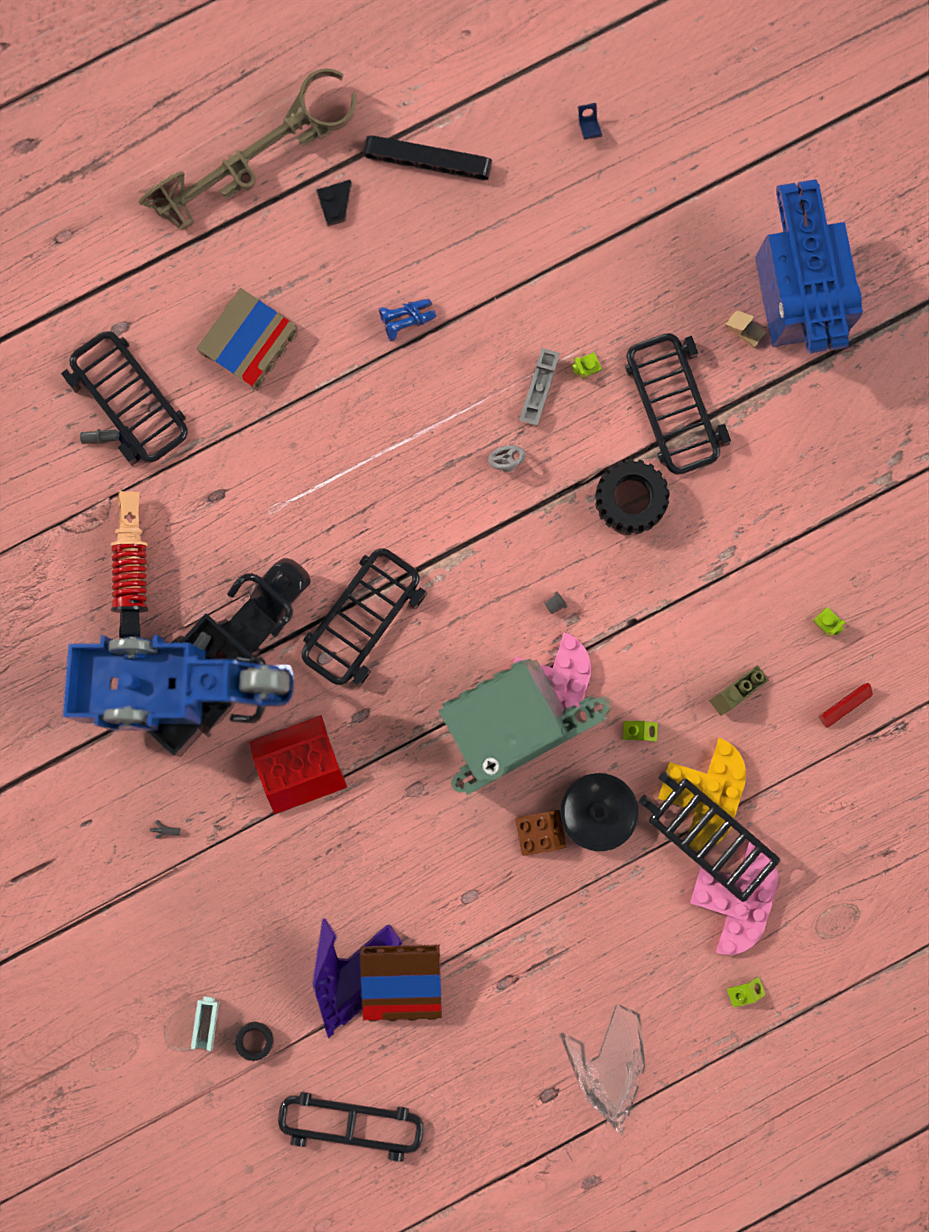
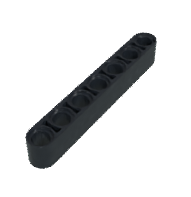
(427, 157)

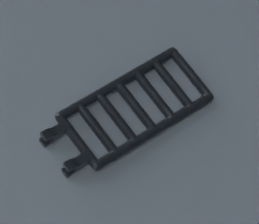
(699, 857)

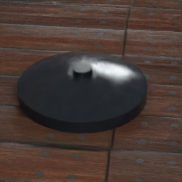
(599, 812)

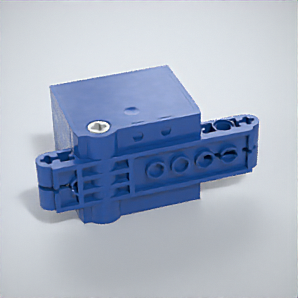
(808, 274)

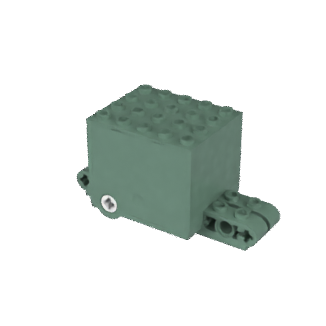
(512, 723)

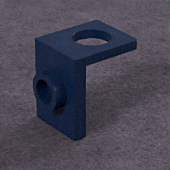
(589, 124)

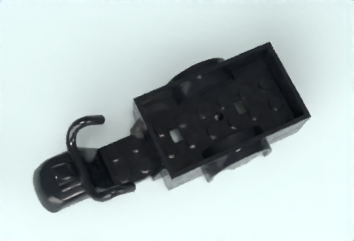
(260, 616)

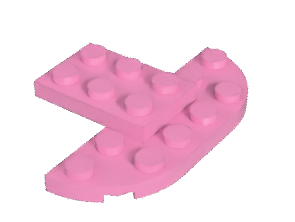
(570, 671)
(745, 919)

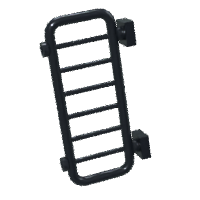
(688, 348)
(134, 448)
(354, 670)

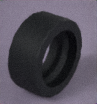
(239, 1041)

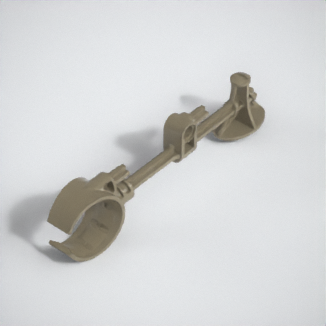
(238, 164)

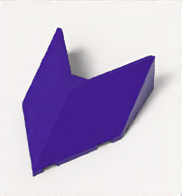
(339, 979)

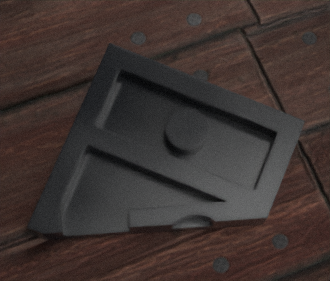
(334, 201)

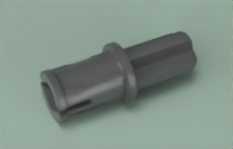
(99, 436)

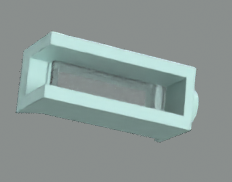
(205, 1023)

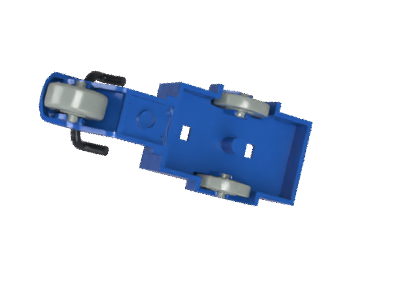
(144, 681)

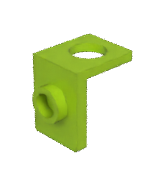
(639, 730)
(745, 993)

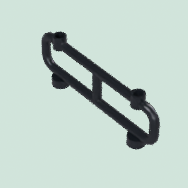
(300, 1136)

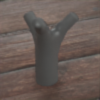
(165, 830)

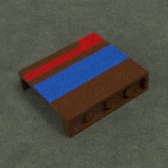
(401, 982)

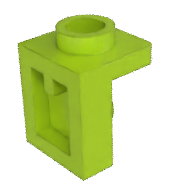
(586, 365)
(829, 622)

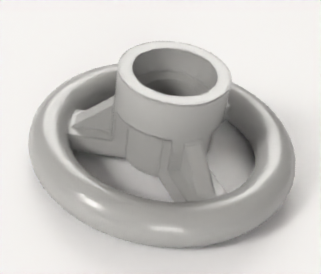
(506, 461)

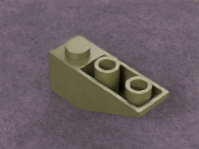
(739, 690)

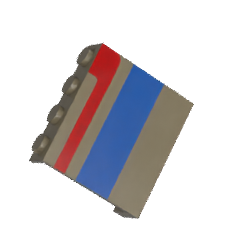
(248, 338)

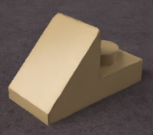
(745, 328)

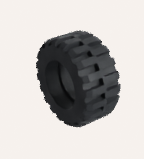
(638, 472)

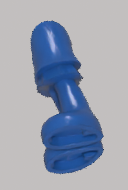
(410, 309)

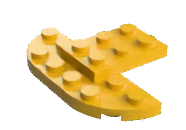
(722, 784)

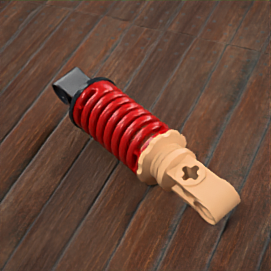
(127, 567)

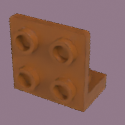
(540, 833)

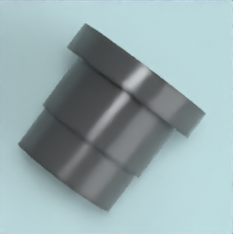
(555, 603)

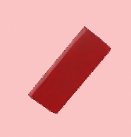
(846, 705)

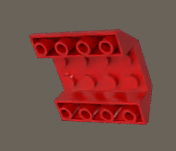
(297, 765)

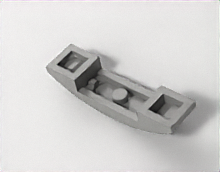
(539, 386)

